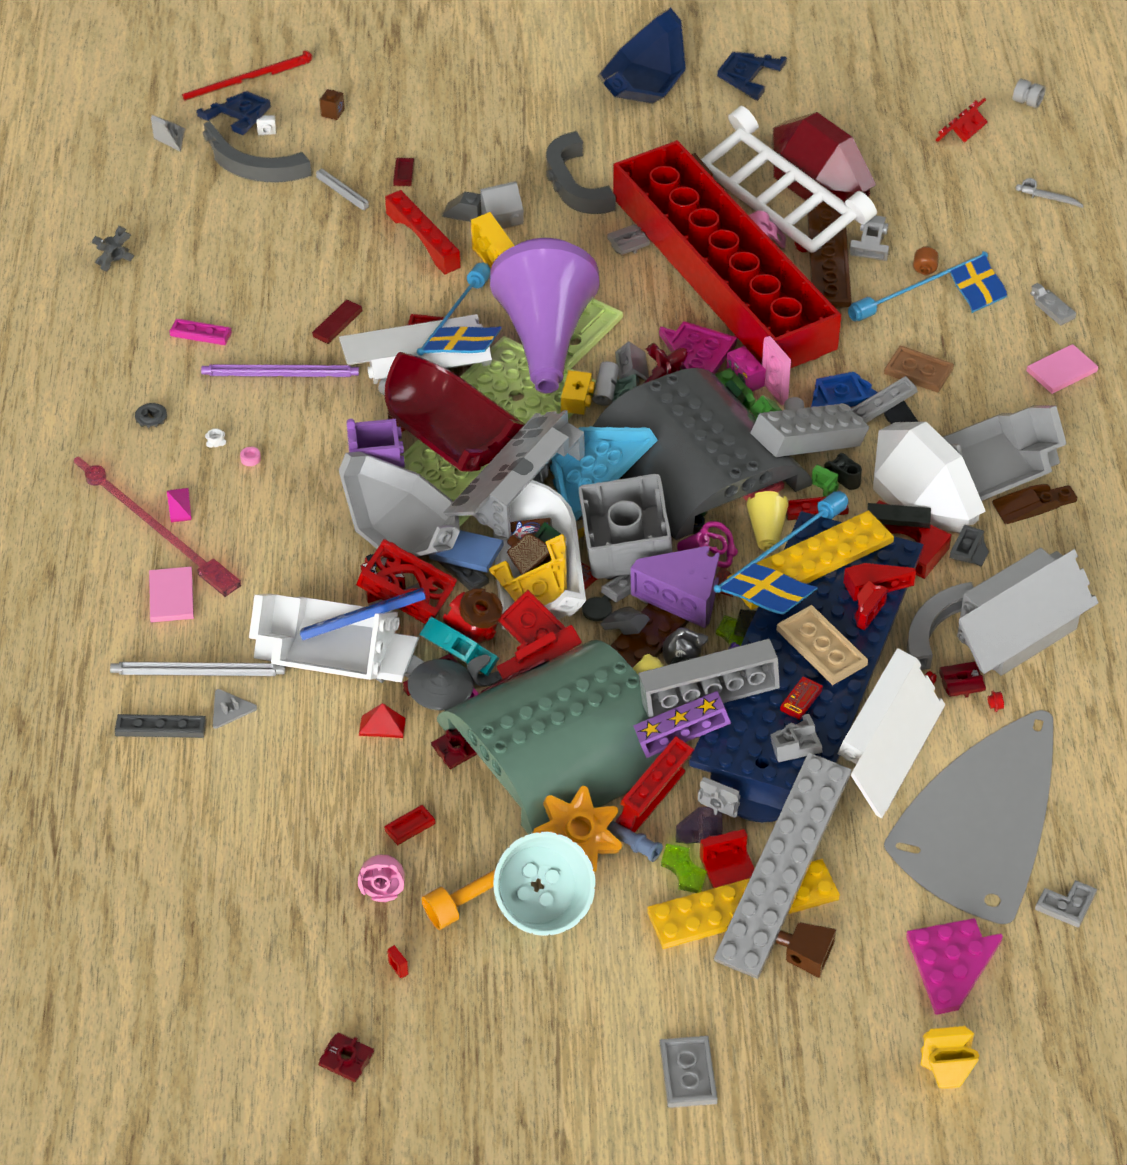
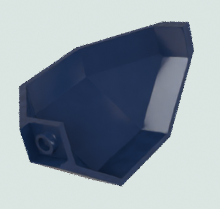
(648, 62)

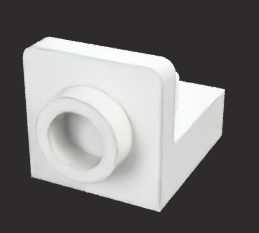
(266, 125)

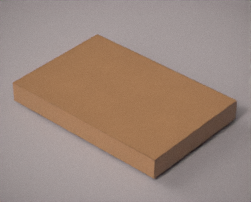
(919, 368)

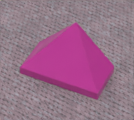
(179, 505)

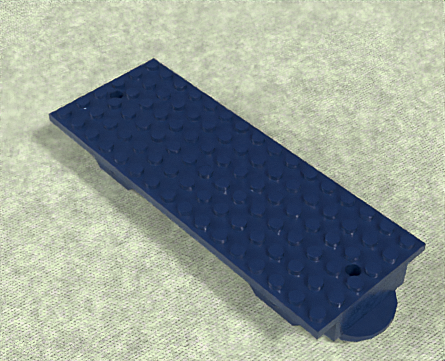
(743, 751)

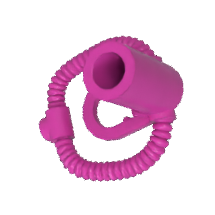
(702, 539)

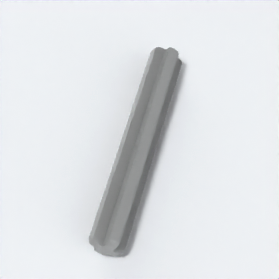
(342, 189)

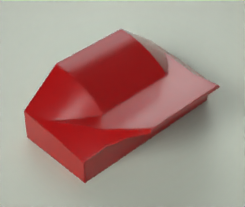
(870, 602)

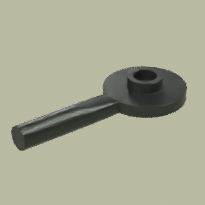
(597, 608)

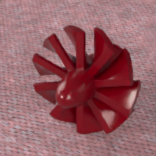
(665, 363)

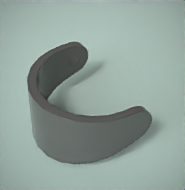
(482, 680)

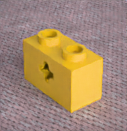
(577, 392)

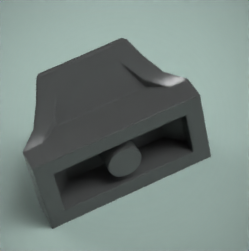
(970, 546)

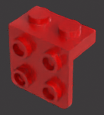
(726, 858)

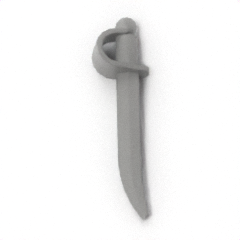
(1029, 186)

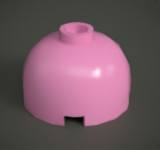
(381, 878)

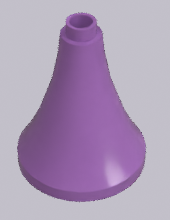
(545, 292)

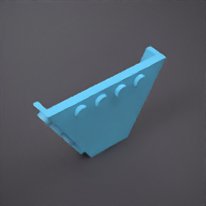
(606, 458)

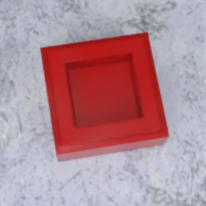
(397, 962)

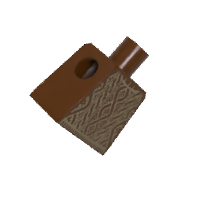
(527, 552)

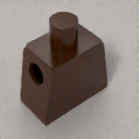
(808, 946)

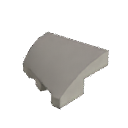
(796, 740)

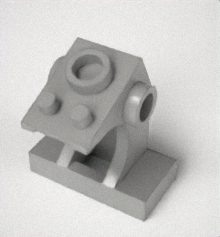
(870, 244)

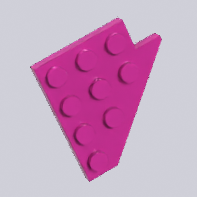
(705, 346)
(951, 960)

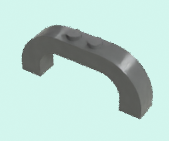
(581, 199)

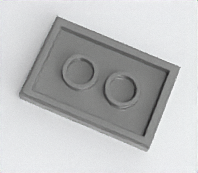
(688, 1071)

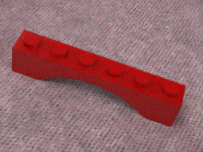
(441, 249)

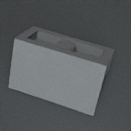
(631, 361)

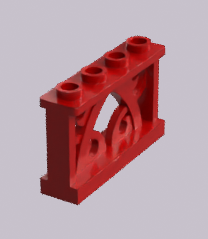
(406, 562)
(654, 785)

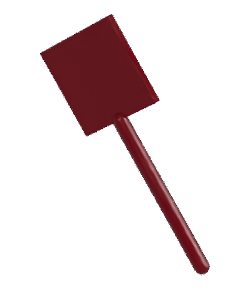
(516, 674)

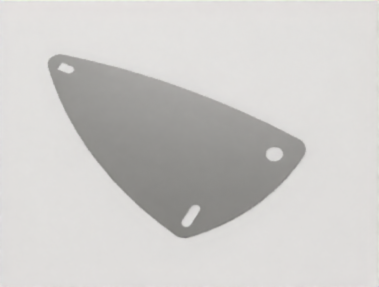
(981, 821)

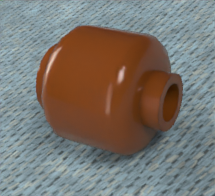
(926, 259)

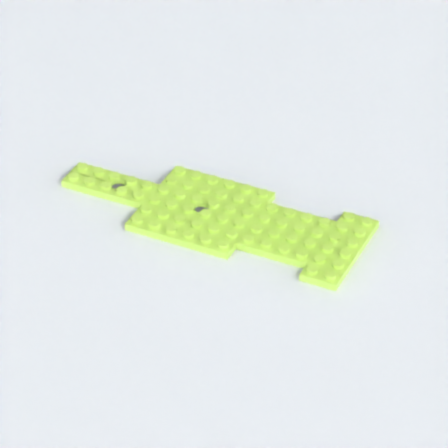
(505, 377)

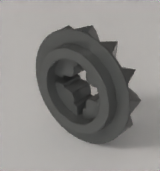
(156, 410)

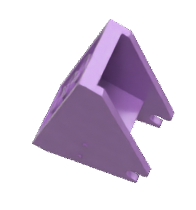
(678, 583)

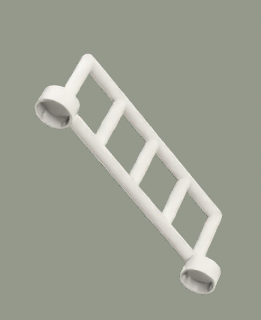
(856, 207)

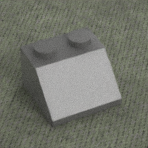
(503, 203)

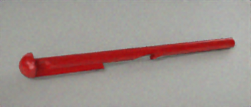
(273, 69)

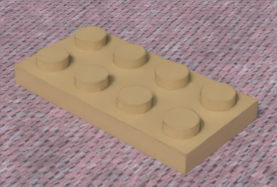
(822, 645)

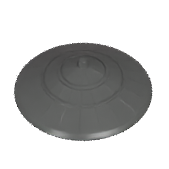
(440, 684)

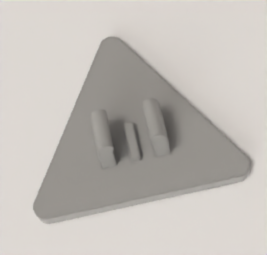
(229, 708)

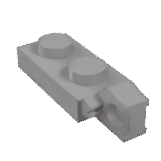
(1052, 305)

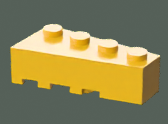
(488, 238)

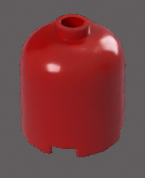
(456, 622)

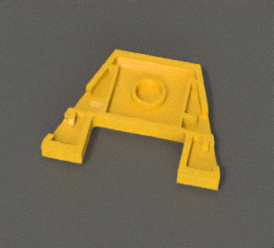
(543, 582)

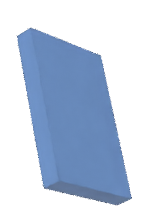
(471, 551)

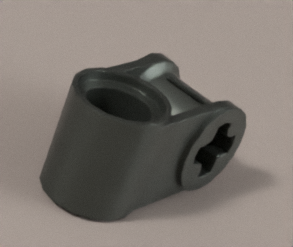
(848, 471)

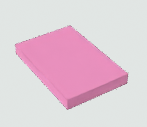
(1062, 368)
(777, 370)
(171, 594)

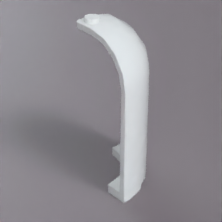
(541, 502)

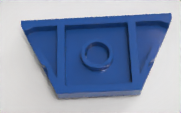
(842, 388)

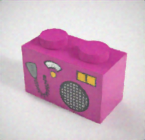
(746, 368)

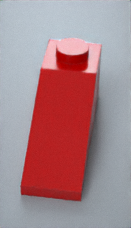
(881, 575)

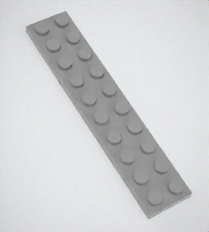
(782, 866)

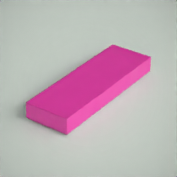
(200, 331)

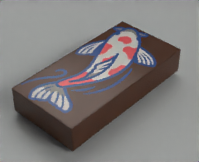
(521, 528)

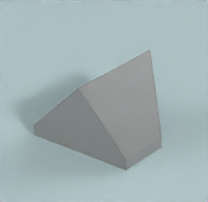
(167, 132)

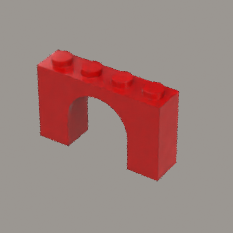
(935, 545)

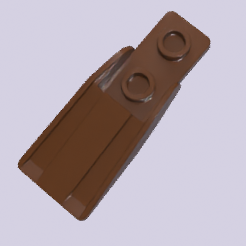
(1032, 502)

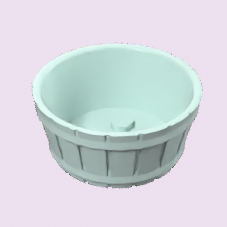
(562, 871)

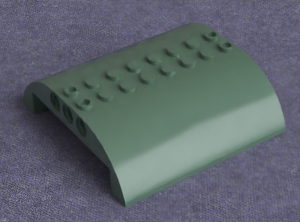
(559, 730)

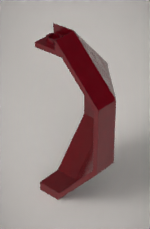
(823, 154)

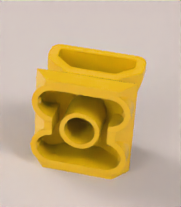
(949, 1055)

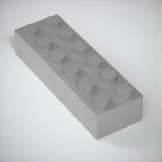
(809, 429)
(731, 672)

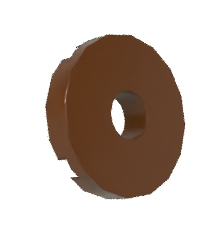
(479, 618)

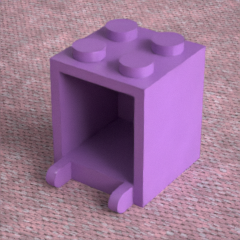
(377, 439)

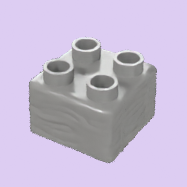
(624, 523)

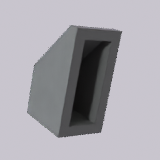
(464, 207)

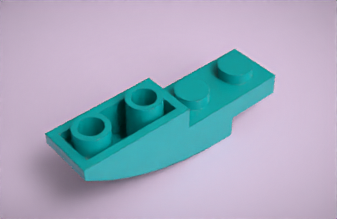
(456, 643)

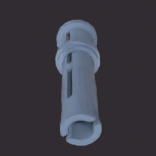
(638, 841)

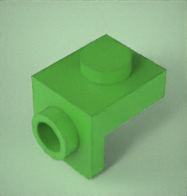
(825, 479)

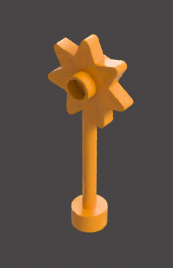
(575, 821)

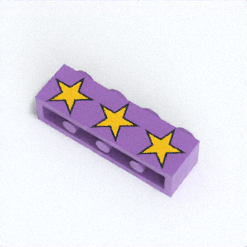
(684, 722)

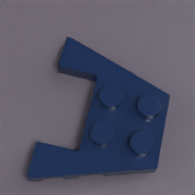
(742, 68)
(243, 106)

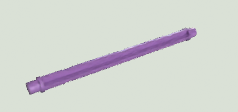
(280, 370)

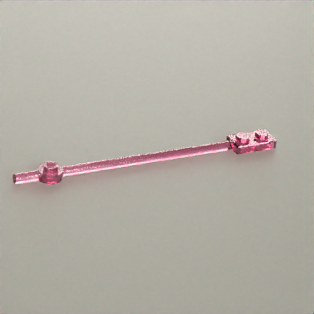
(210, 571)

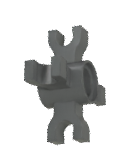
(112, 248)

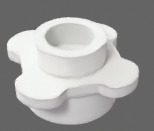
(215, 438)

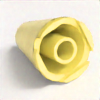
(767, 517)

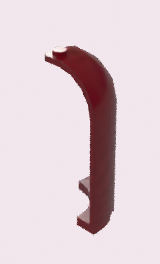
(447, 412)

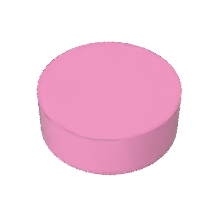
(250, 456)

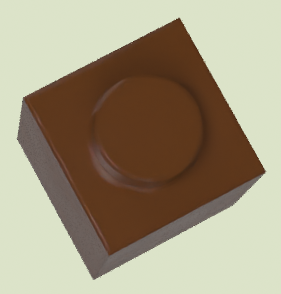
(332, 104)

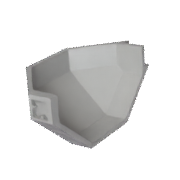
(397, 506)

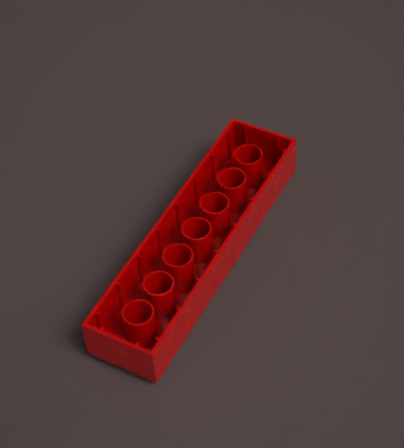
(725, 254)

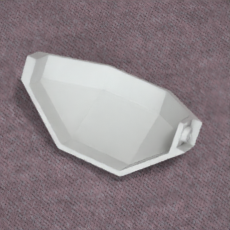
(925, 471)

